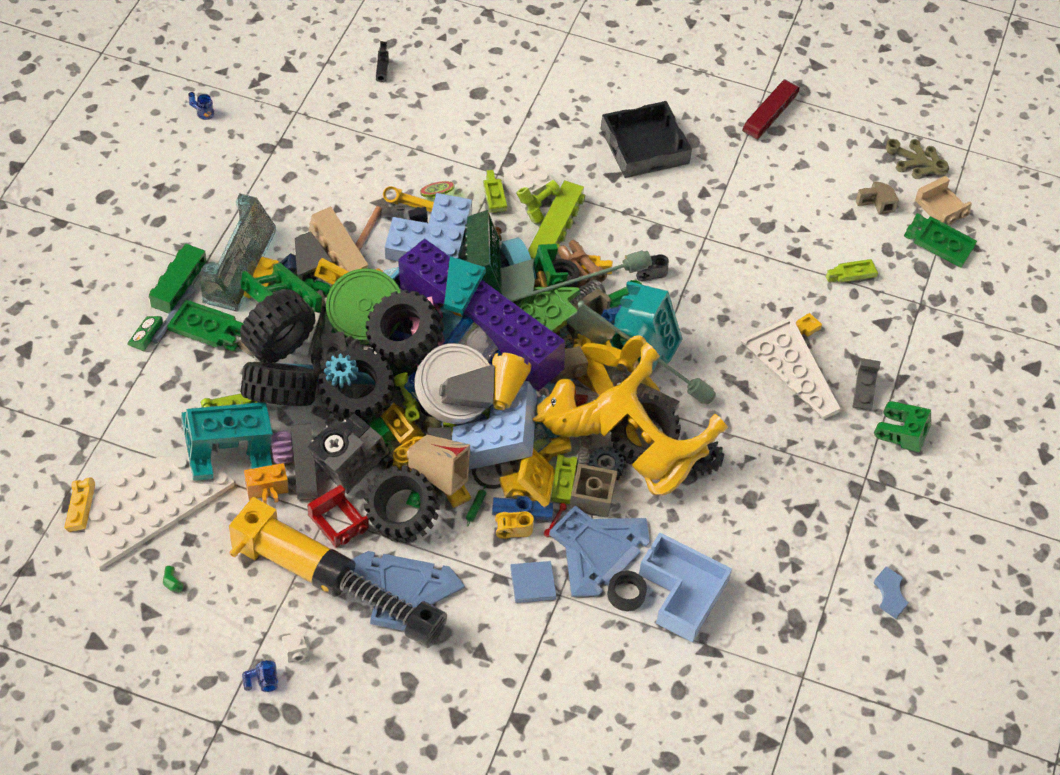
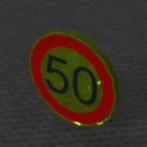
(441, 187)

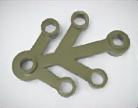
(935, 166)

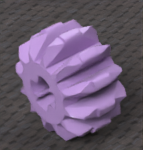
(282, 447)

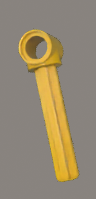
(407, 199)

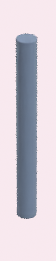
(163, 328)

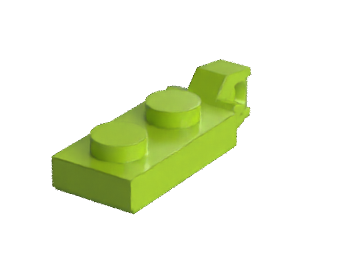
(494, 193)
(852, 271)

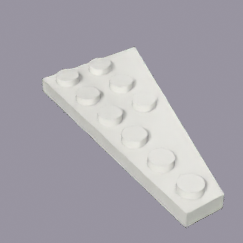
(790, 359)

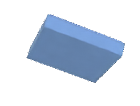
(533, 581)

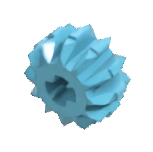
(339, 376)

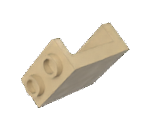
(942, 202)

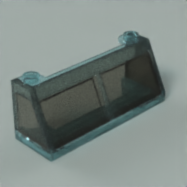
(243, 252)

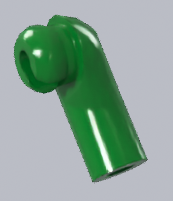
(170, 581)

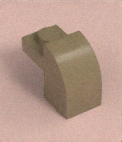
(880, 195)

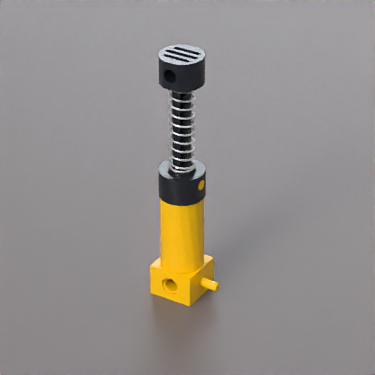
(259, 532)

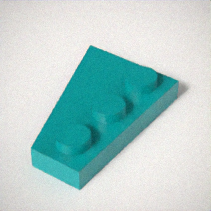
(461, 284)

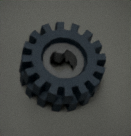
(602, 456)

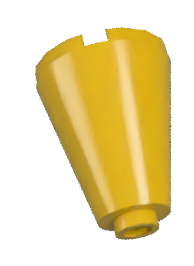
(508, 378)

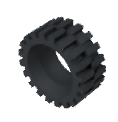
(656, 411)
(389, 485)

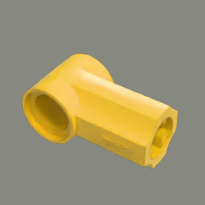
(558, 446)

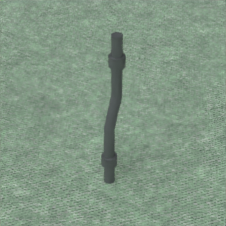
(316, 356)

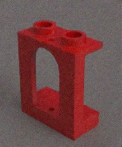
(328, 501)

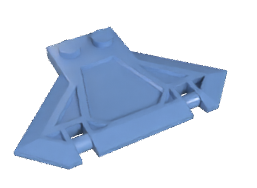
(597, 548)
(408, 580)

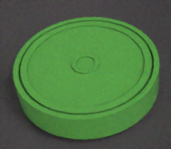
(353, 299)

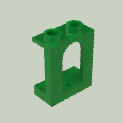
(544, 256)

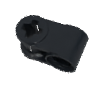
(658, 269)

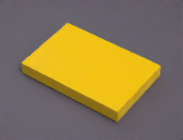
(537, 477)

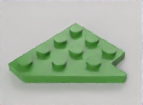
(550, 307)

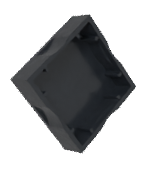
(645, 139)

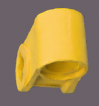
(513, 524)

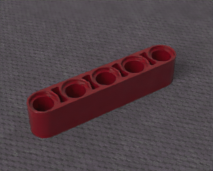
(771, 109)

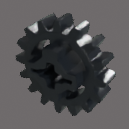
(705, 465)

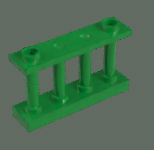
(284, 280)

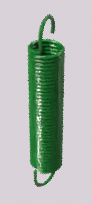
(476, 505)

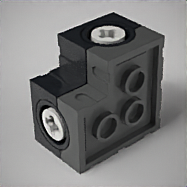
(347, 451)

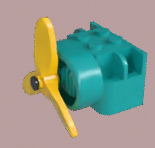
(644, 317)

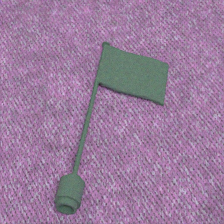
(519, 279)
(600, 331)

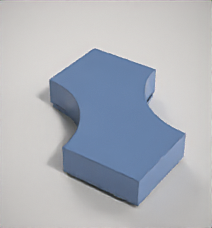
(892, 599)

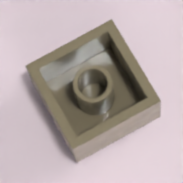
(593, 489)

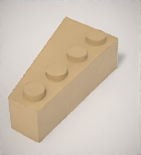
(336, 240)

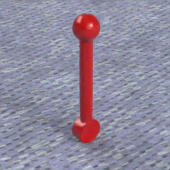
(563, 507)

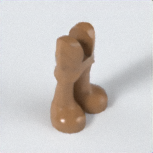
(580, 256)

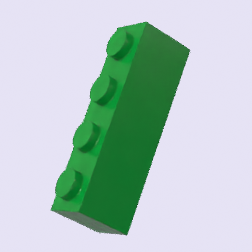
(177, 278)

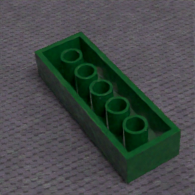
(484, 247)

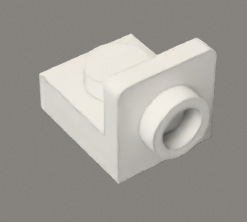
(295, 647)

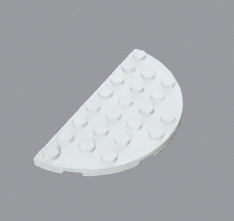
(145, 503)

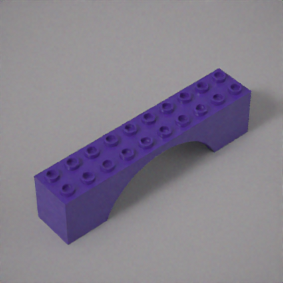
(508, 326)

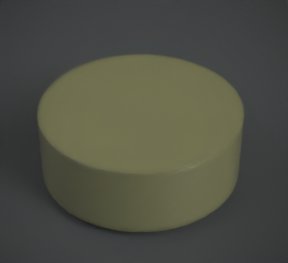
(431, 422)

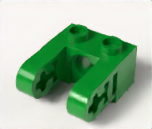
(914, 431)

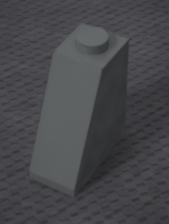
(308, 255)
(470, 388)

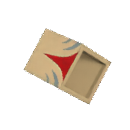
(441, 461)

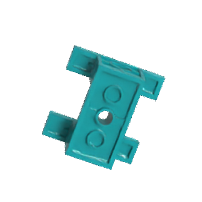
(227, 427)

